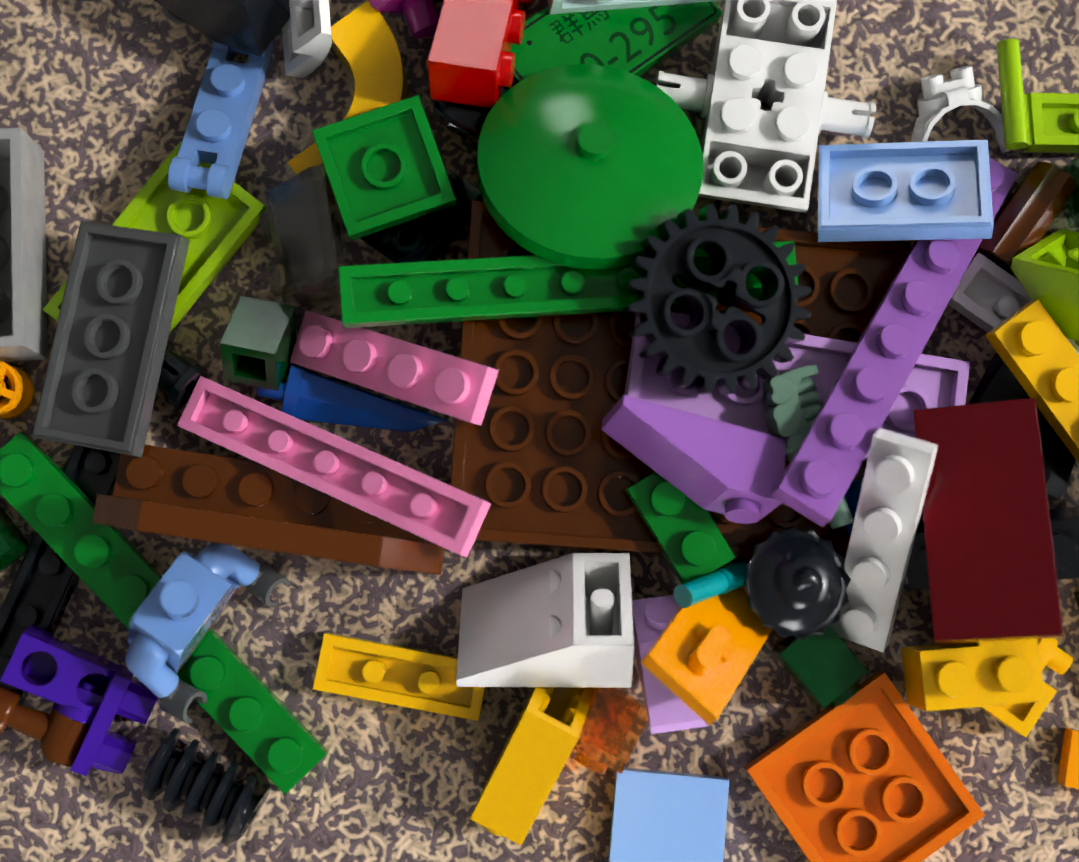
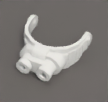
(945, 95)

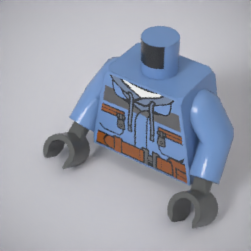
(183, 611)

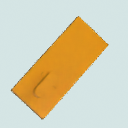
(708, 651)

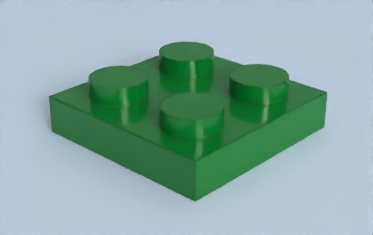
(384, 167)

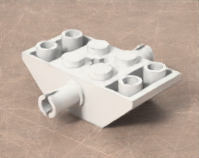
(776, 57)

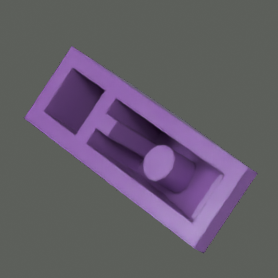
(704, 458)

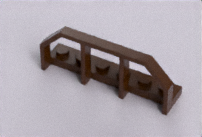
(253, 508)

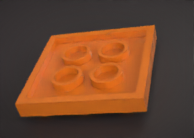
(865, 782)

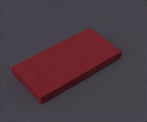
(989, 524)

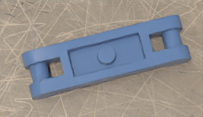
(219, 122)

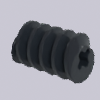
(202, 789)

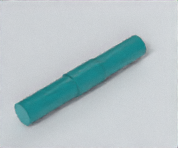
(710, 585)

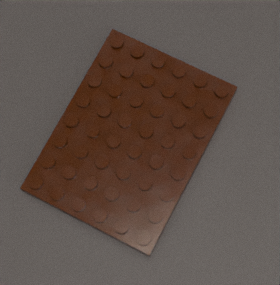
(558, 376)

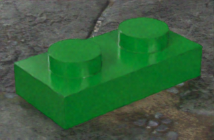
(680, 528)

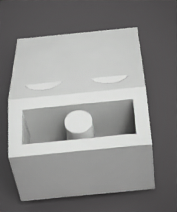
(550, 625)

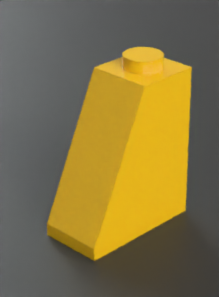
(532, 760)

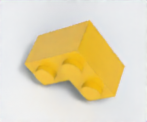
(972, 674)

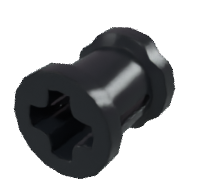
(184, 380)

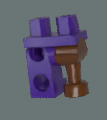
(85, 698)

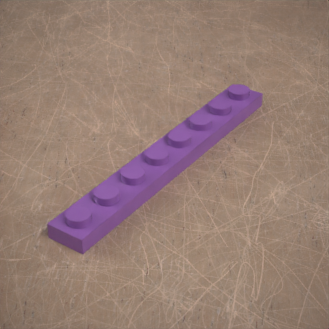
(878, 369)

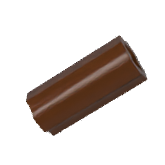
(1028, 213)

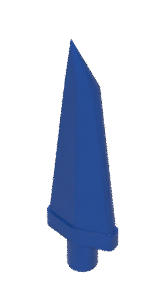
(329, 401)

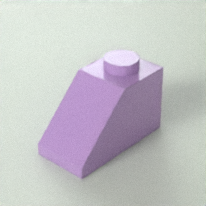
(663, 707)

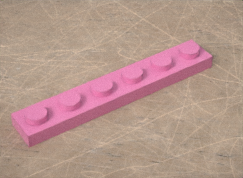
(335, 466)

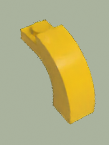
(373, 59)

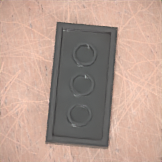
(111, 338)

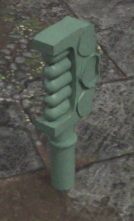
(791, 415)

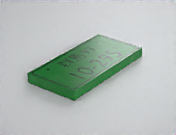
(612, 38)

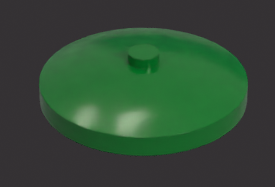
(587, 164)

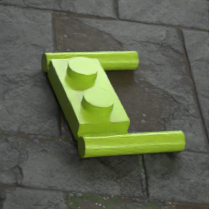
(1034, 119)

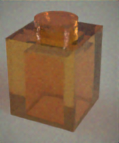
(610, 730)

